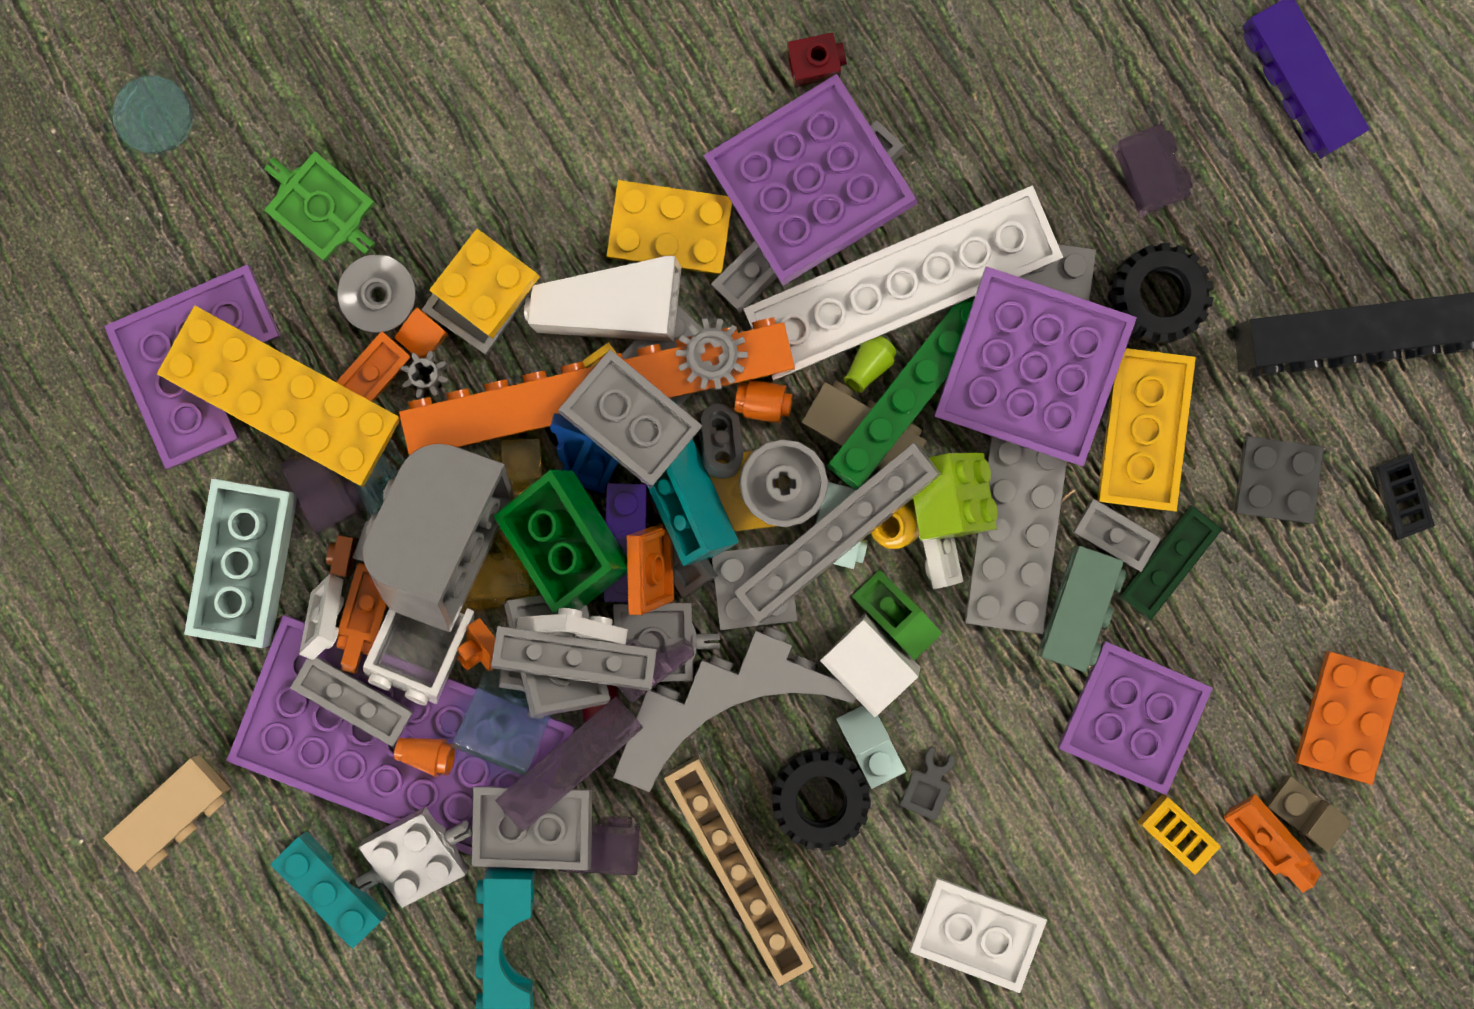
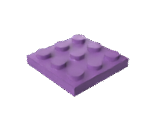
(1135, 717)

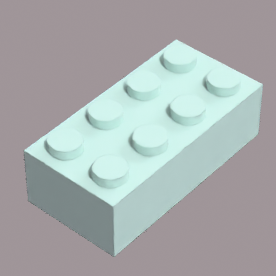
(241, 563)

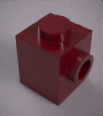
(815, 59)

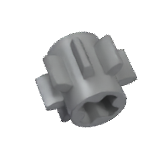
(415, 373)

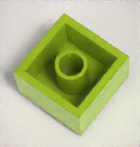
(958, 499)

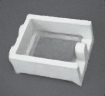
(415, 656)

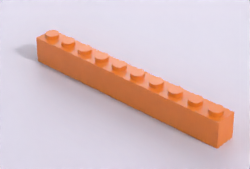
(531, 404)

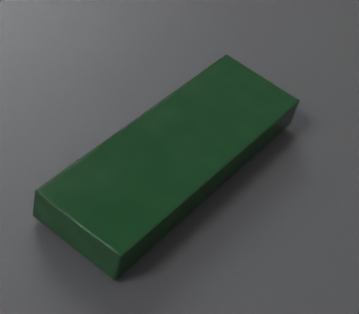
(1170, 562)

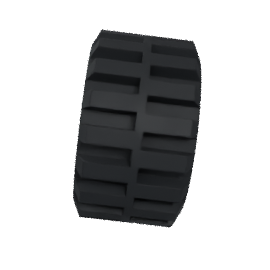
(1191, 283)
(827, 832)

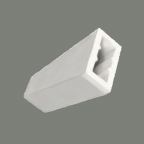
(616, 302)

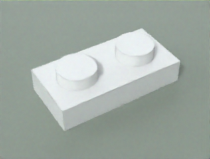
(942, 562)
(321, 617)

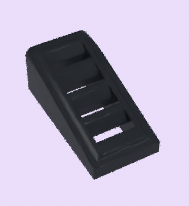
(1385, 488)

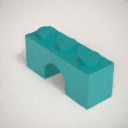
(312, 875)

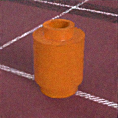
(763, 401)

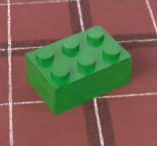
(562, 541)

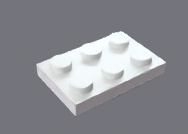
(978, 934)

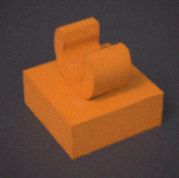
(478, 646)

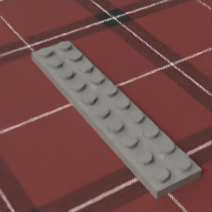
(1016, 560)

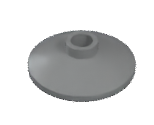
(362, 279)

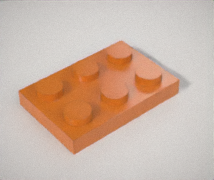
(1349, 717)

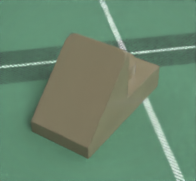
(1308, 813)

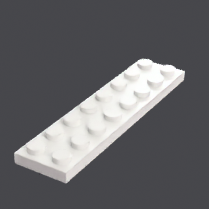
(910, 279)

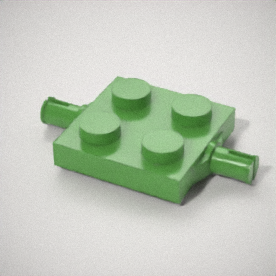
(319, 206)

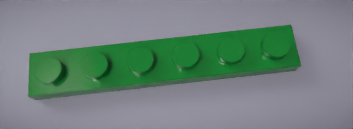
(901, 401)

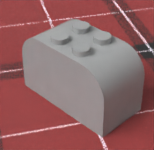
(435, 531)

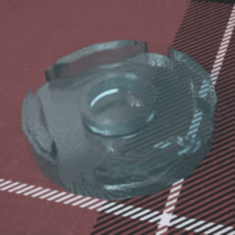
(152, 114)

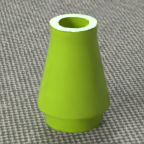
(869, 363)

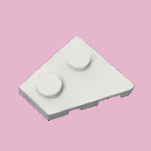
(570, 623)

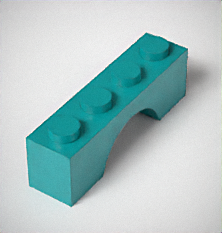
(506, 901)

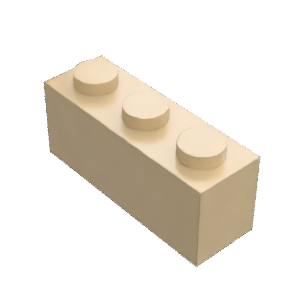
(168, 815)

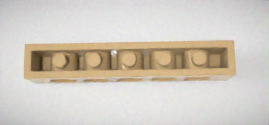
(739, 870)

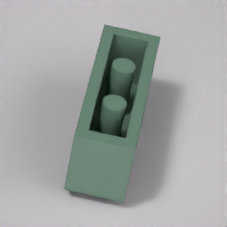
(1081, 608)

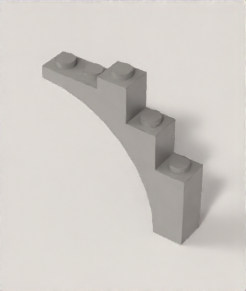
(714, 689)

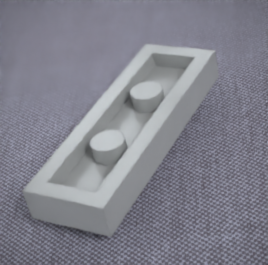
(352, 700)

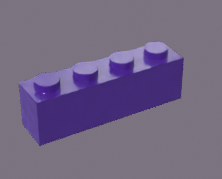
(1304, 77)

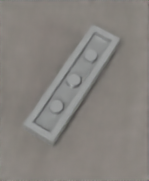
(573, 658)

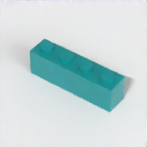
(692, 509)

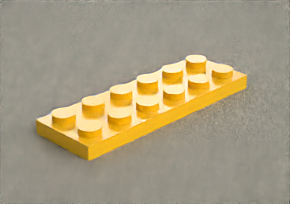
(279, 396)

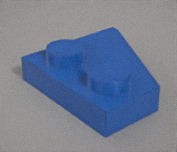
(582, 455)

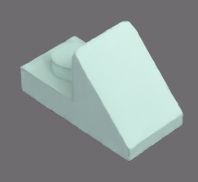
(871, 746)

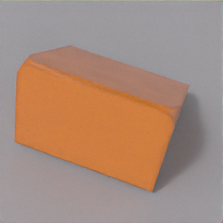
(420, 334)

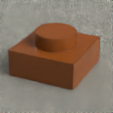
(341, 554)

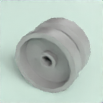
(806, 485)

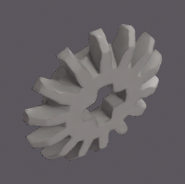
(717, 338)

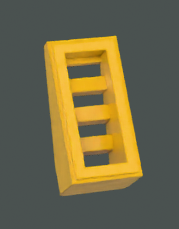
(1155, 815)

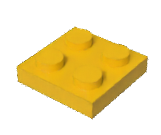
(484, 283)

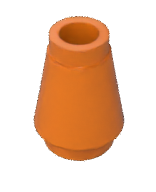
(426, 754)

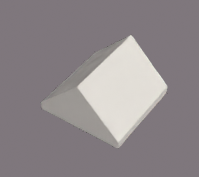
(871, 665)

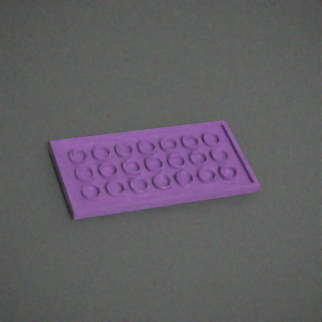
(335, 760)

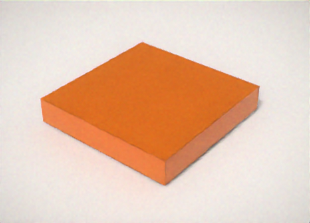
(649, 569)

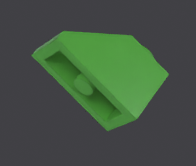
(897, 614)

